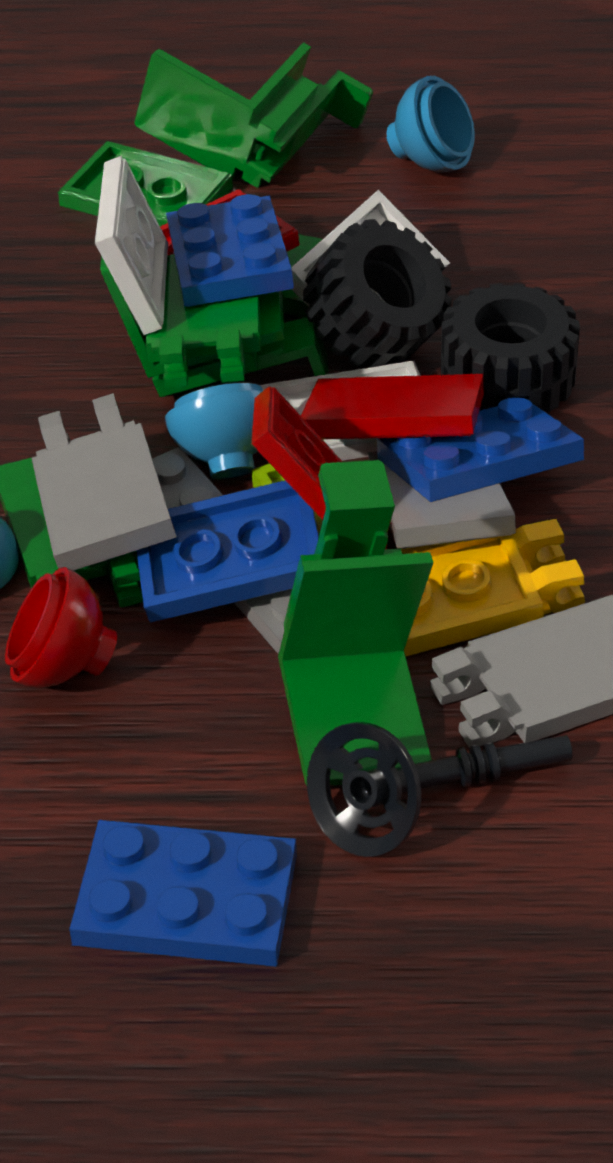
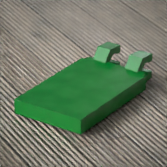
(204, 330)
(27, 521)

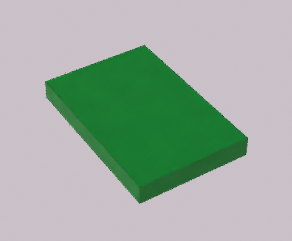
(163, 180)

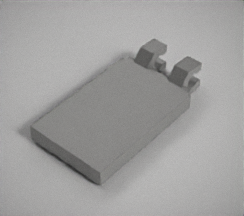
(99, 489)
(536, 676)

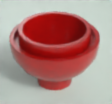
(58, 632)

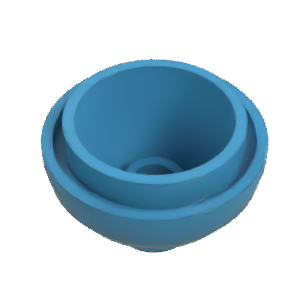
(432, 126)
(217, 427)

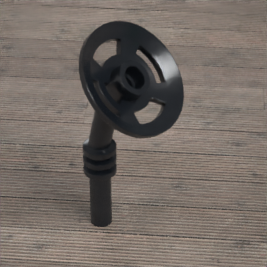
(385, 782)

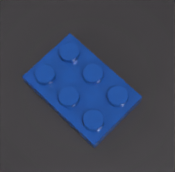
(228, 250)
(505, 445)
(227, 551)
(185, 893)

